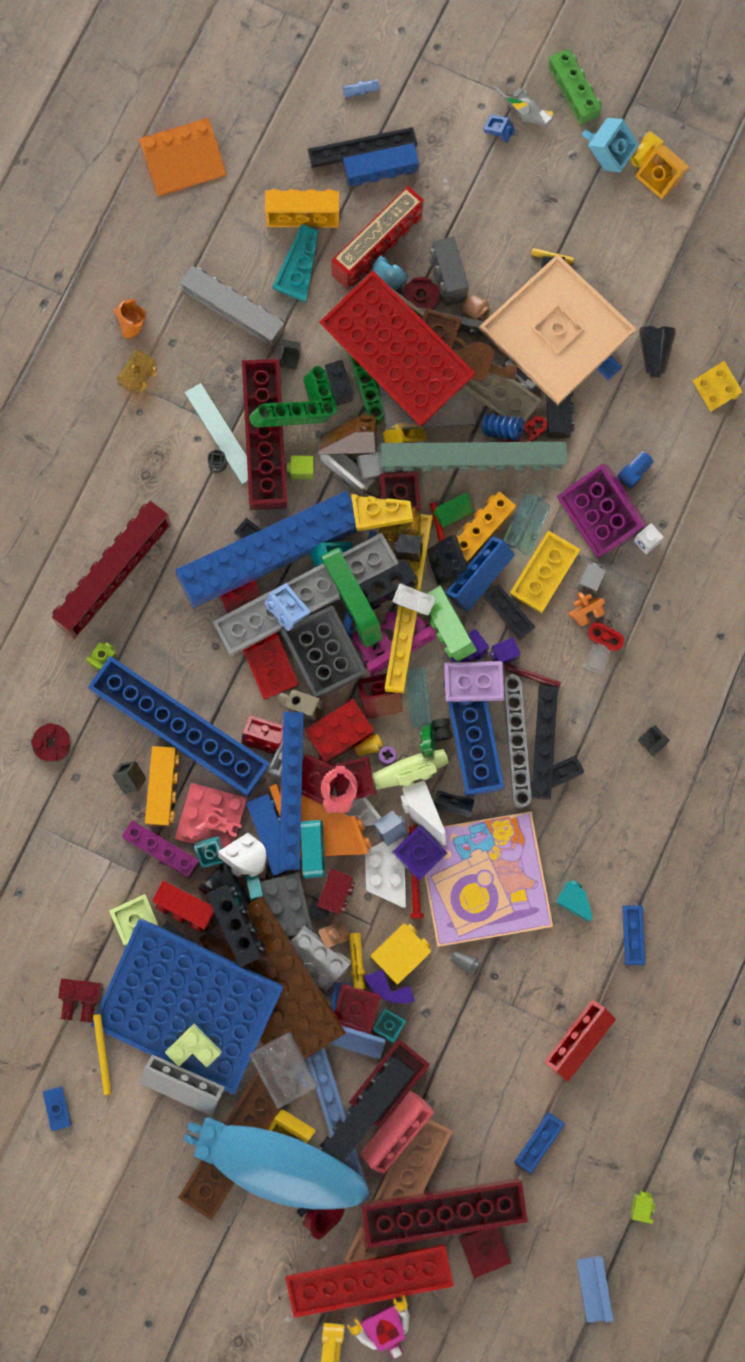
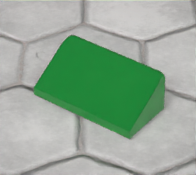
(454, 510)

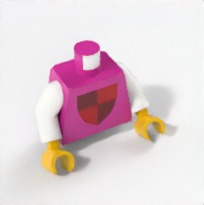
(384, 1328)

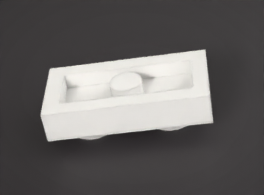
(414, 599)

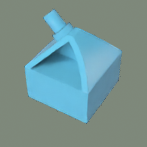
(612, 144)

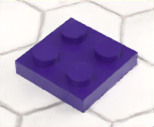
(419, 852)

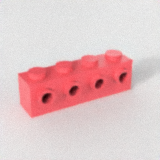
(397, 1132)

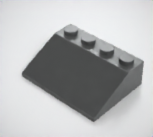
(323, 652)

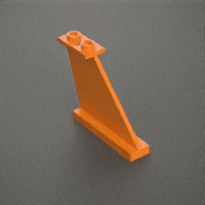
(341, 832)

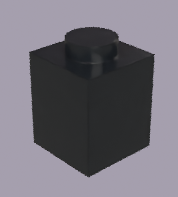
(409, 547)

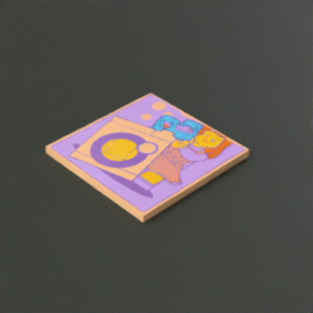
(488, 881)

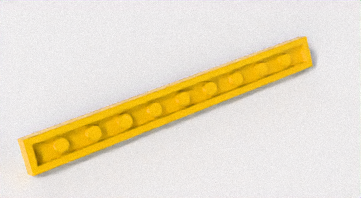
(406, 622)

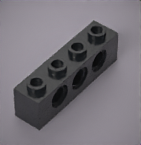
(383, 580)
(234, 935)

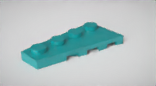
(297, 268)

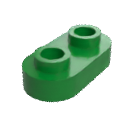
(427, 743)

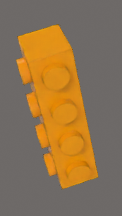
(485, 525)
(161, 786)

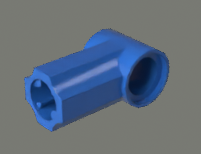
(633, 472)

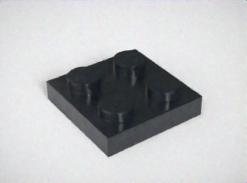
(447, 559)

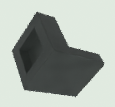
(289, 354)
(653, 740)
(129, 777)

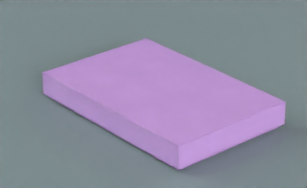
(474, 681)

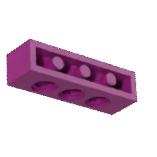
(160, 849)

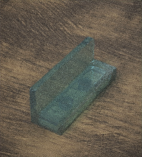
(527, 523)
(418, 698)

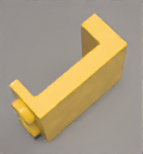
(401, 953)

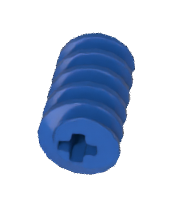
(502, 427)

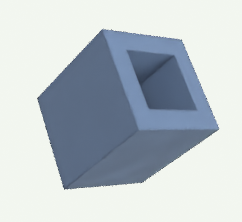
(390, 828)

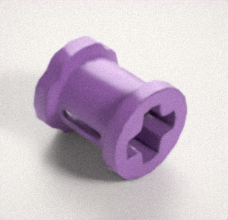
(383, 752)

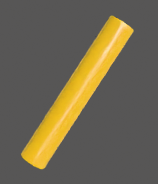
(540, 253)

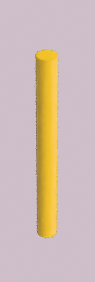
(102, 1054)

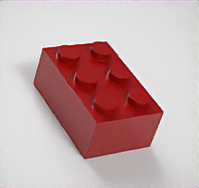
(339, 731)
(184, 907)

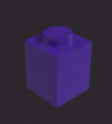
(505, 651)

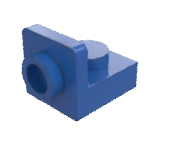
(499, 126)

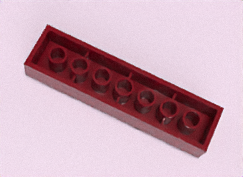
(264, 444)
(111, 569)
(443, 1213)

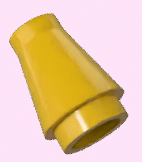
(369, 745)

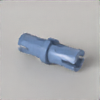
(361, 88)

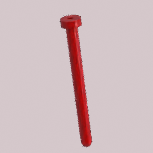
(415, 891)

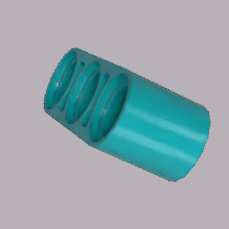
(313, 849)

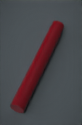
(533, 676)

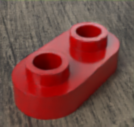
(606, 635)

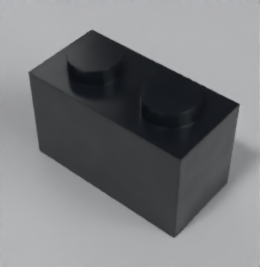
(339, 382)

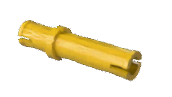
(357, 960)

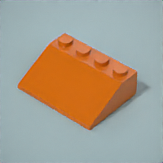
(182, 157)

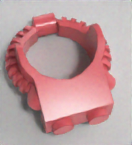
(340, 803)

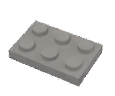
(322, 963)

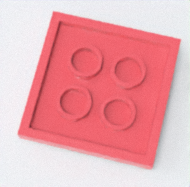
(198, 805)

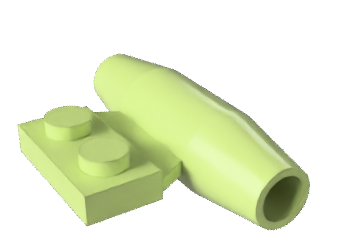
(410, 769)

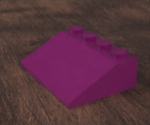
(602, 510)

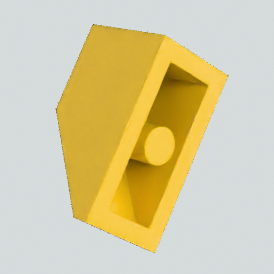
(404, 435)

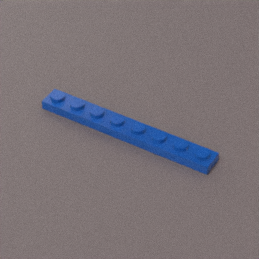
(291, 791)

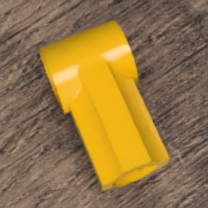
(647, 145)
(332, 1340)

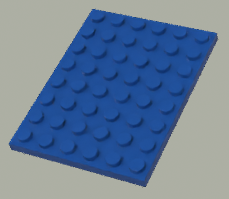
(174, 983)

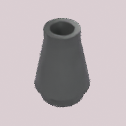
(466, 963)

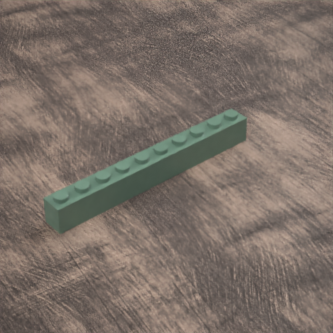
(472, 455)

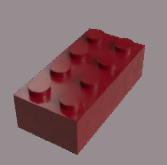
(409, 1056)

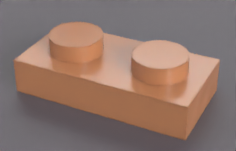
(334, 935)

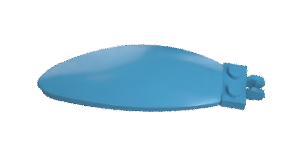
(277, 1166)

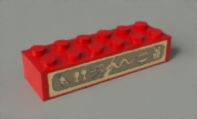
(377, 237)

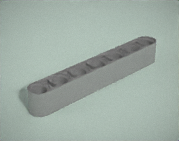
(519, 732)

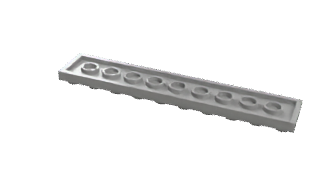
(314, 588)

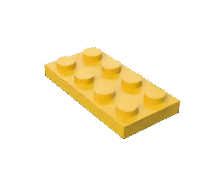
(544, 571)

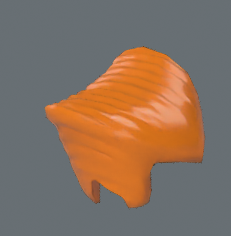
(130, 318)

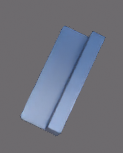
(361, 1043)
(594, 1289)

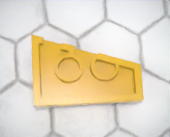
(378, 513)

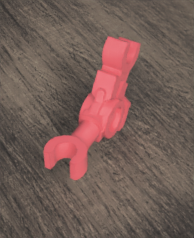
(214, 821)

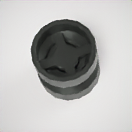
(217, 461)
(441, 729)

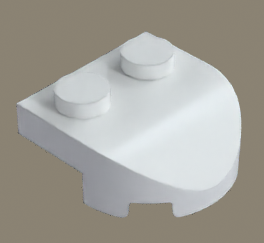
(244, 856)

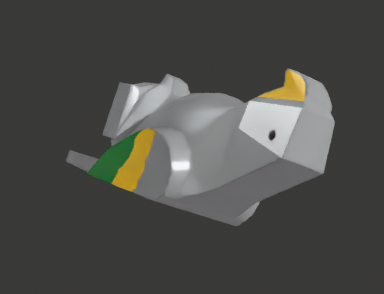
(526, 108)

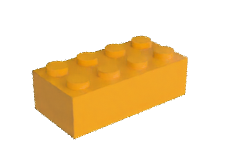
(297, 207)

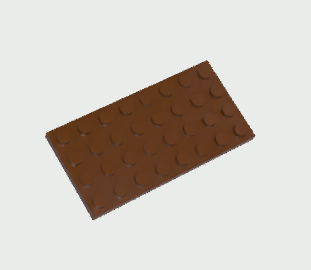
(301, 1003)

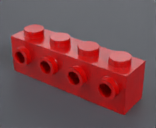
(580, 1040)

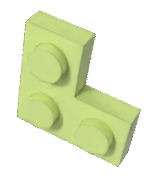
(193, 1042)

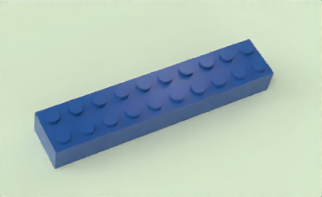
(267, 550)
(179, 726)

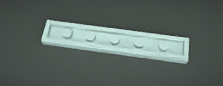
(219, 431)

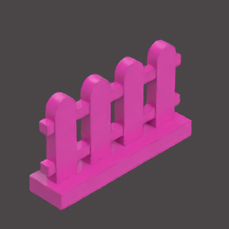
(376, 664)

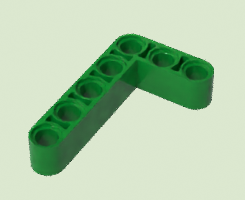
(367, 389)
(316, 410)
(353, 597)

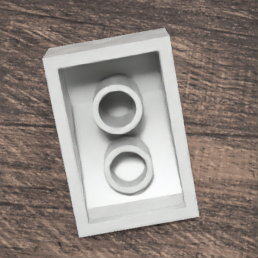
(420, 806)

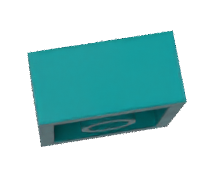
(208, 850)
(254, 887)
(389, 1025)

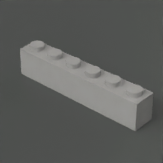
(232, 306)

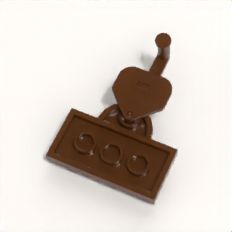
(476, 356)

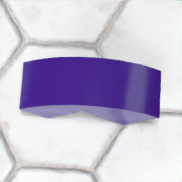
(379, 985)

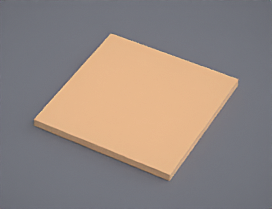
(557, 329)

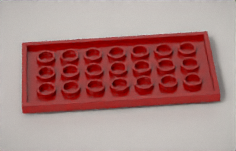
(397, 348)

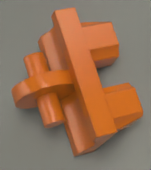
(594, 605)

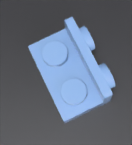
(286, 606)

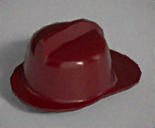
(322, 1221)

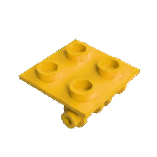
(717, 386)

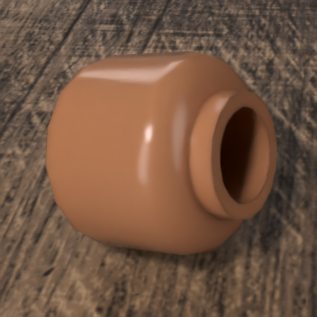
(476, 308)

